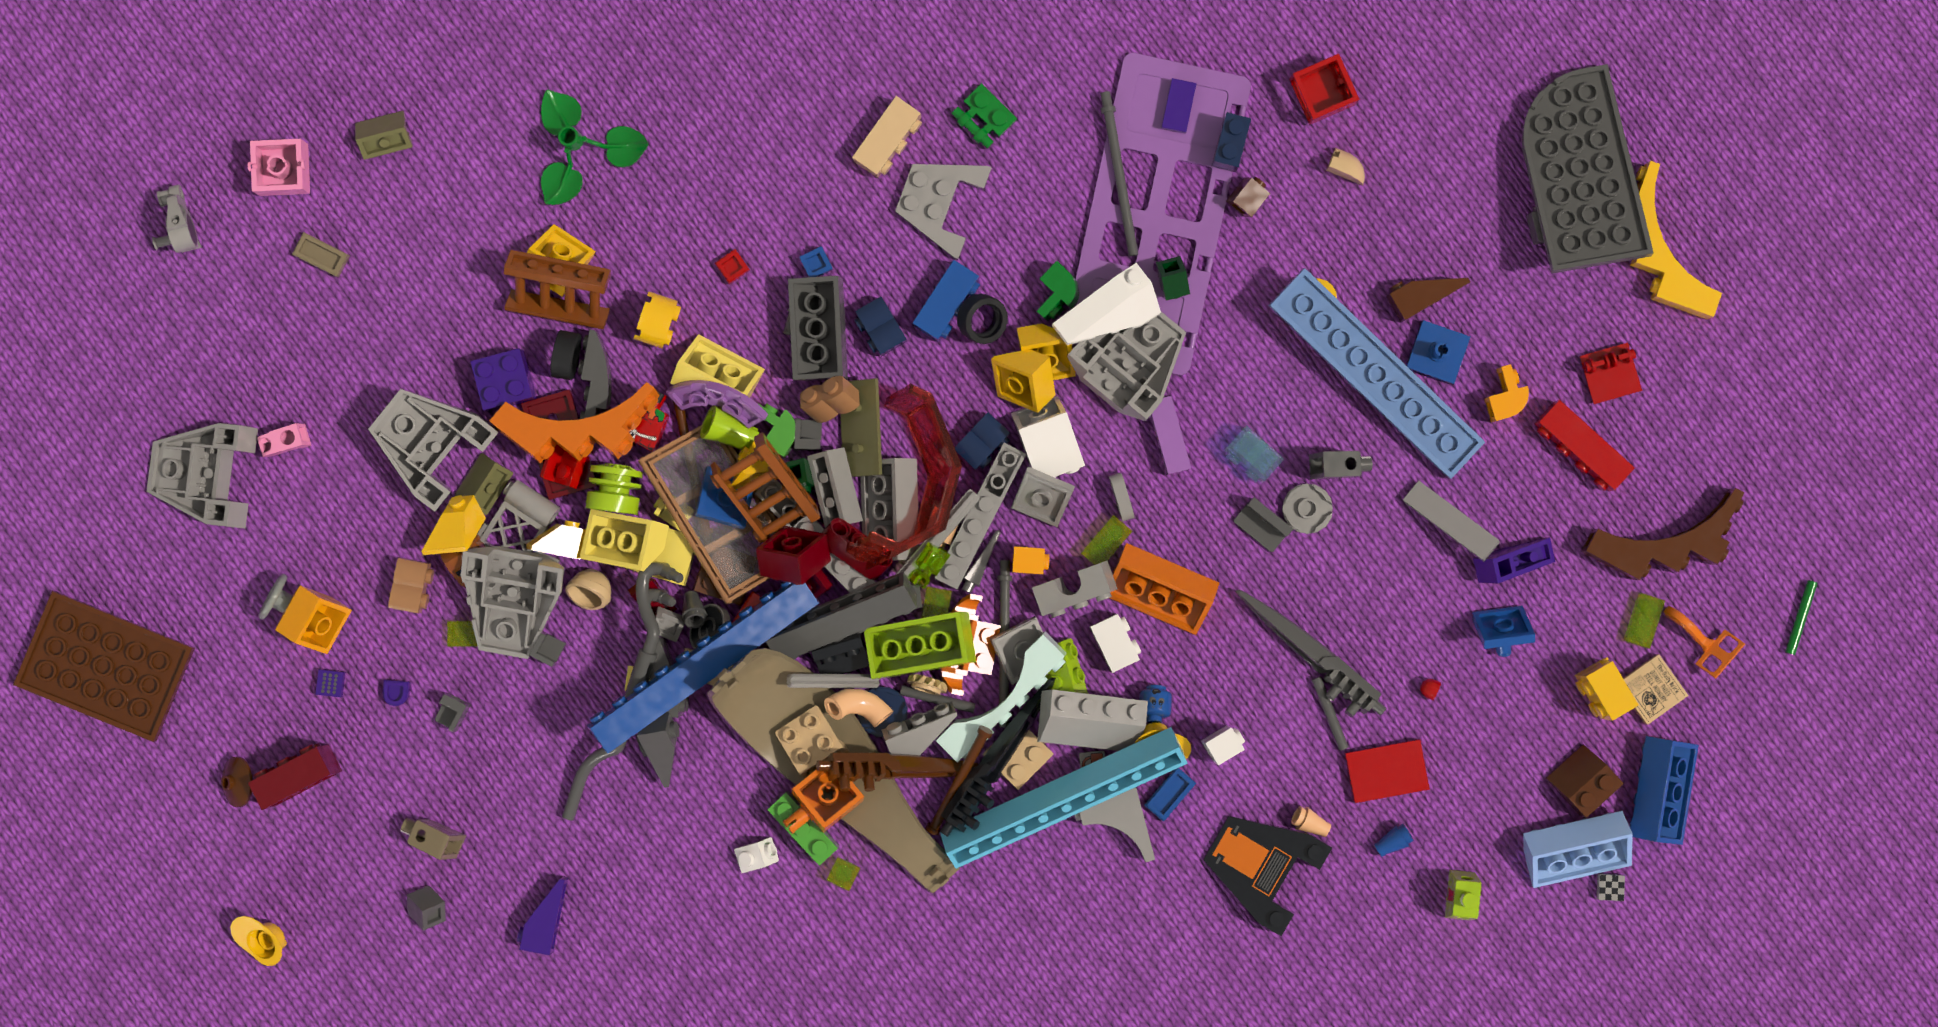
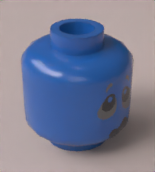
(1158, 702)

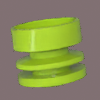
(614, 489)

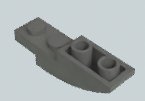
(597, 371)

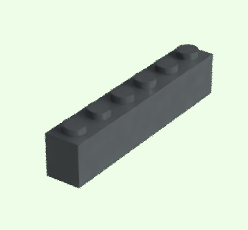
(846, 616)

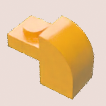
(1511, 400)

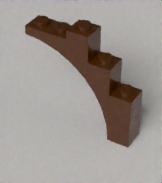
(1701, 540)

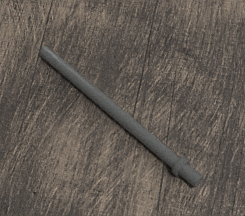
(1108, 111)
(1004, 621)

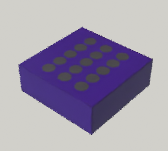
(330, 683)

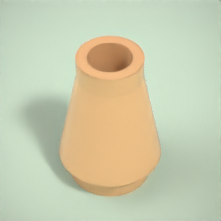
(1308, 821)

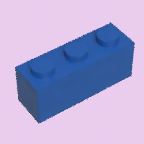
(946, 300)

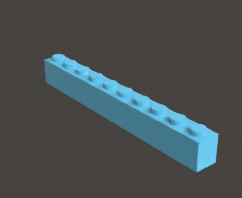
(1066, 797)

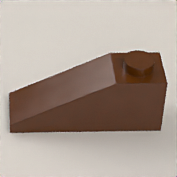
(1419, 295)

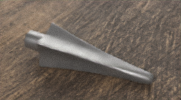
(975, 574)

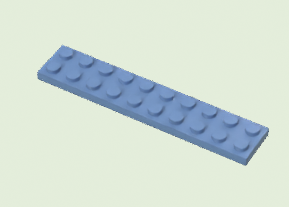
(1376, 373)

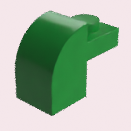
(1064, 288)

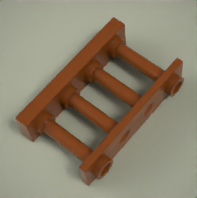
(561, 273)
(777, 470)

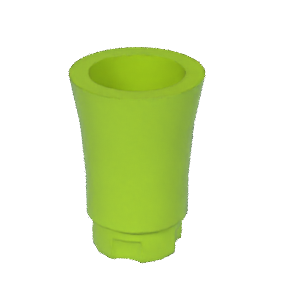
(726, 429)

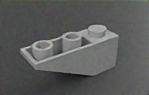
(919, 731)

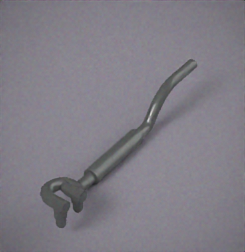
(641, 671)

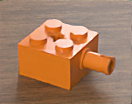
(815, 808)

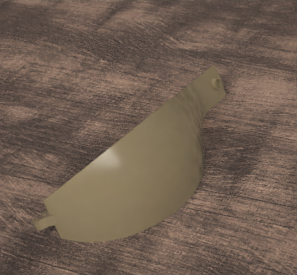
(758, 703)

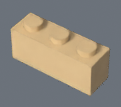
(887, 137)

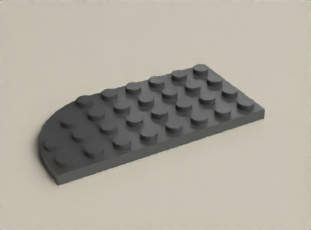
(1583, 174)

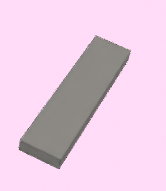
(1451, 521)

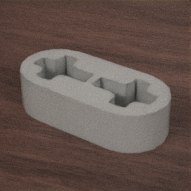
(1121, 497)

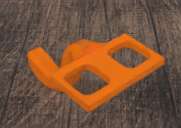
(1709, 646)

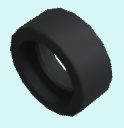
(998, 323)
(565, 355)

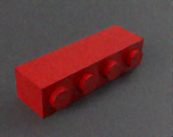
(1584, 446)

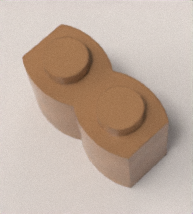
(829, 399)
(410, 585)

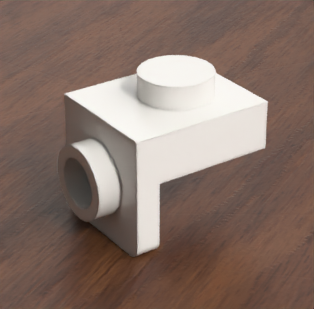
(756, 855)

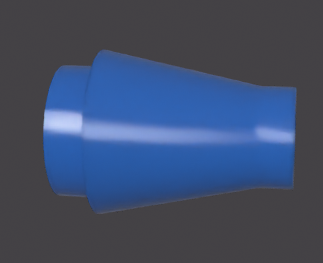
(1394, 840)

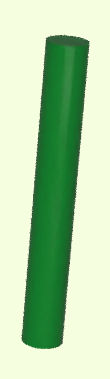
(1801, 617)

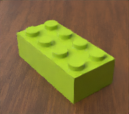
(920, 645)

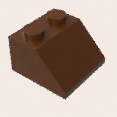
(1584, 781)

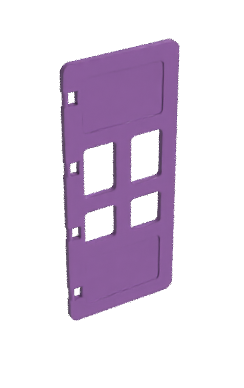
(1138, 120)

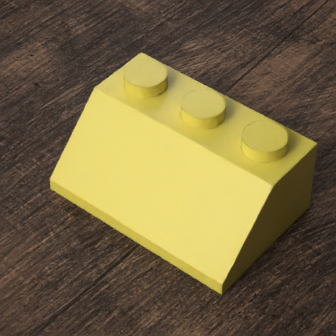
(717, 364)
(623, 540)

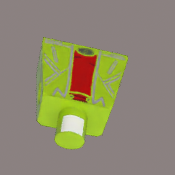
(1463, 895)

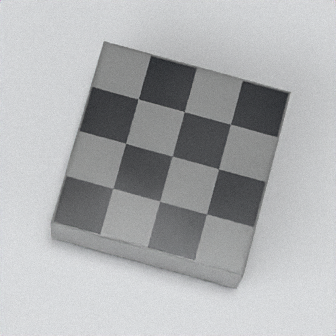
(1610, 887)

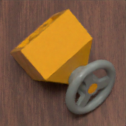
(307, 615)

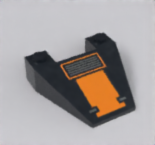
(1255, 861)

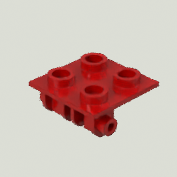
(1611, 373)

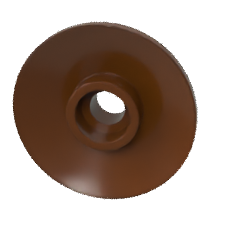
(235, 781)

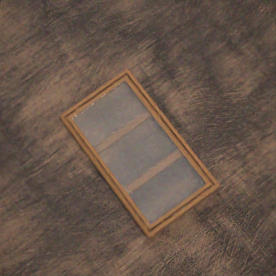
(723, 550)

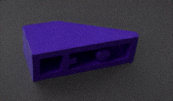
(1514, 561)
(542, 927)

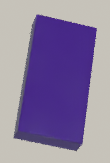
(1178, 105)

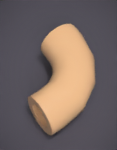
(857, 702)

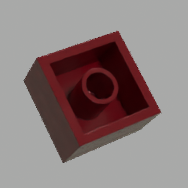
(793, 555)

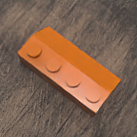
(1163, 589)

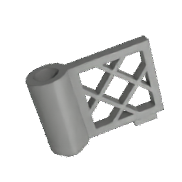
(526, 505)

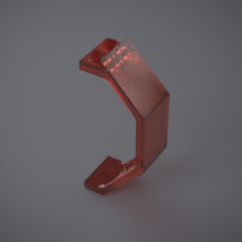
(942, 471)

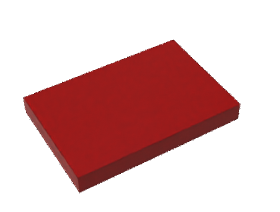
(1387, 771)

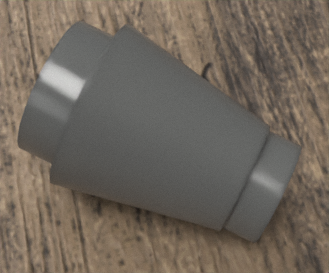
(693, 610)

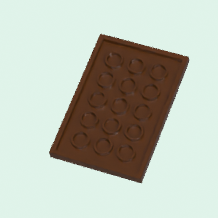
(104, 666)

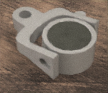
(179, 223)

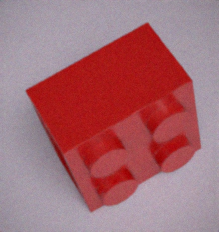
(1324, 89)

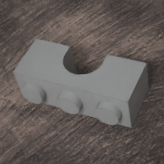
(1095, 582)

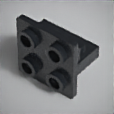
(842, 656)

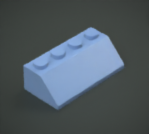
(1578, 849)

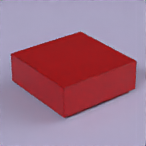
(732, 266)

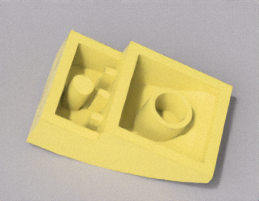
(677, 554)

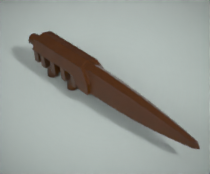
(885, 765)

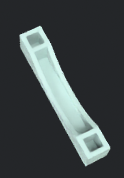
(1038, 661)

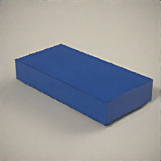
(1170, 794)

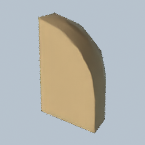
(1346, 166)

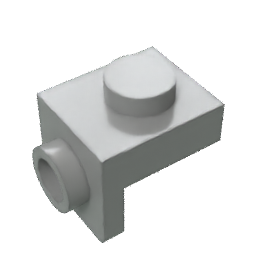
(669, 623)

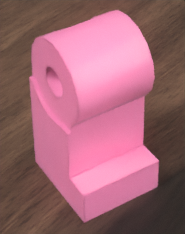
(284, 440)

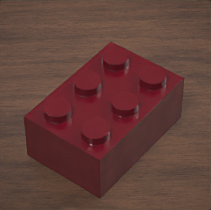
(294, 775)

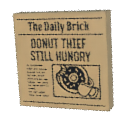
(1654, 689)

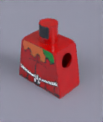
(652, 426)

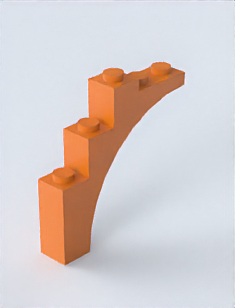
(577, 437)

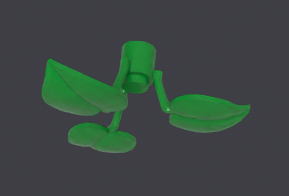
(558, 116)

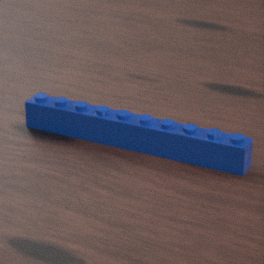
(701, 665)

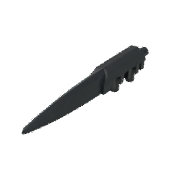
(989, 769)

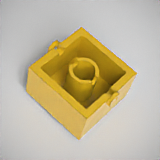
(1605, 690)

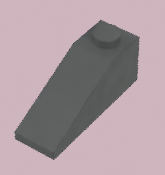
(660, 744)

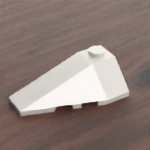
(1117, 305)

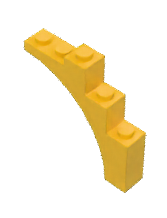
(1674, 284)

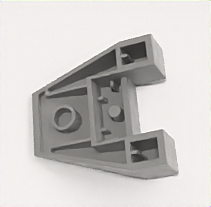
(419, 435)
(196, 470)

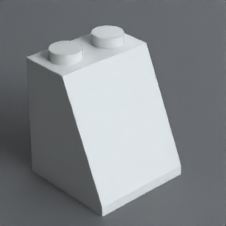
(1048, 439)

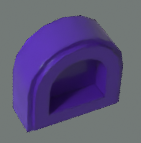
(396, 692)

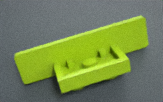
(1070, 676)

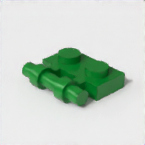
(989, 110)

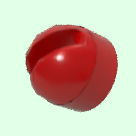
(1430, 688)

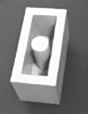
(1115, 643)
(1224, 744)

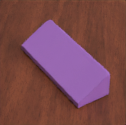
(1170, 437)

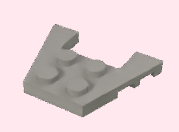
(929, 196)

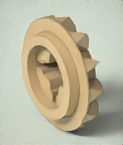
(927, 684)

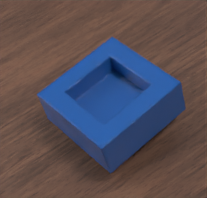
(816, 262)

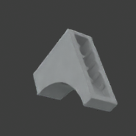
(1124, 814)

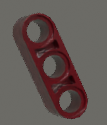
(839, 534)

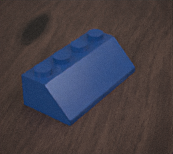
(1663, 790)

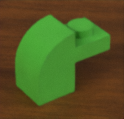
(783, 431)

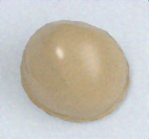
(589, 589)

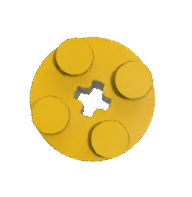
(656, 320)

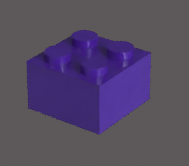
(503, 379)

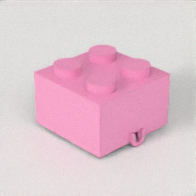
(279, 167)

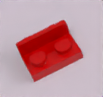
(563, 468)

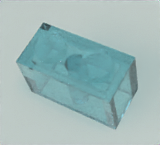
(1253, 455)

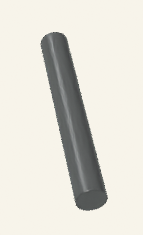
(958, 704)
(1330, 713)

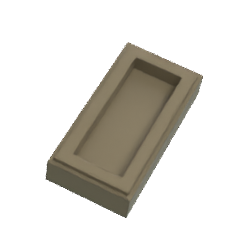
(320, 254)

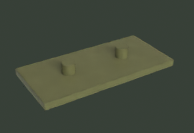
(862, 431)

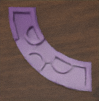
(702, 393)

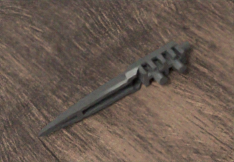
(1321, 659)

